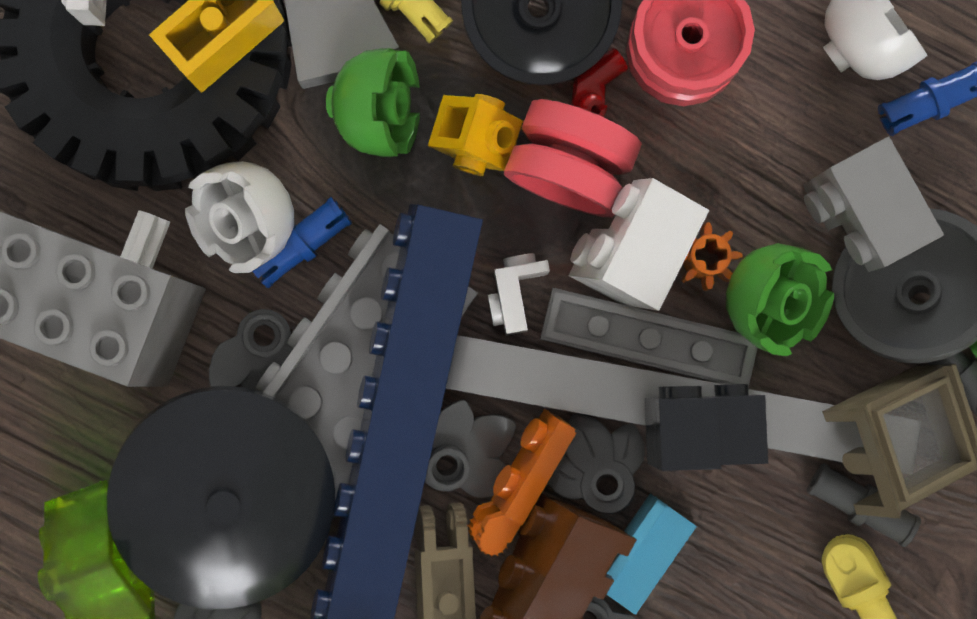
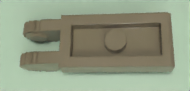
(446, 572)

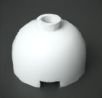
(870, 39)
(240, 214)

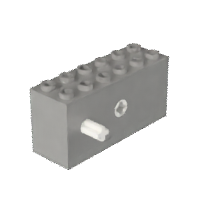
(93, 305)

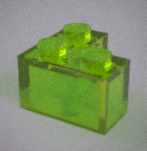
(83, 563)

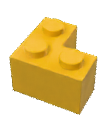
(213, 35)

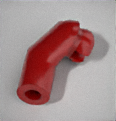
(590, 87)

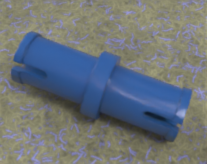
(931, 100)
(305, 240)

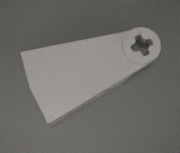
(331, 33)

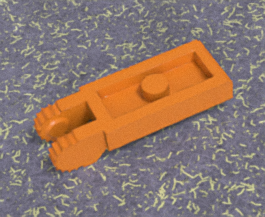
(521, 483)

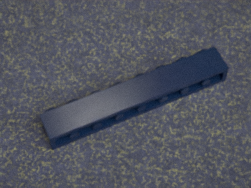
(399, 414)

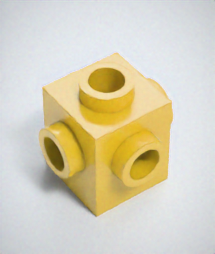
(485, 136)

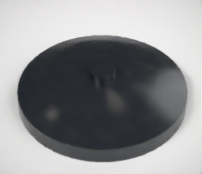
(220, 497)

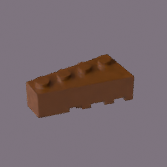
(557, 564)

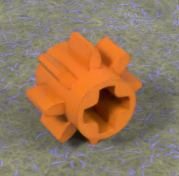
(715, 245)

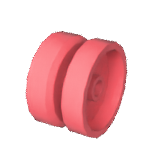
(681, 71)
(572, 157)

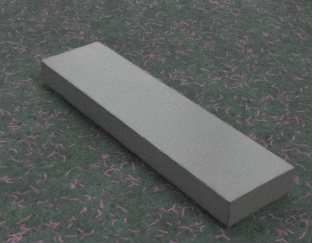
(648, 338)

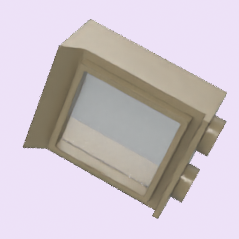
(913, 437)

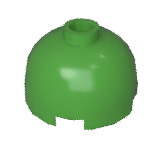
(374, 102)
(779, 297)

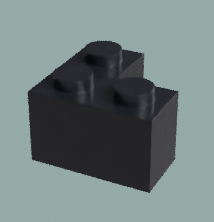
(705, 431)

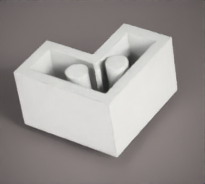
(643, 246)

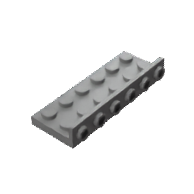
(332, 351)

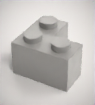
(874, 204)

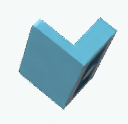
(659, 538)

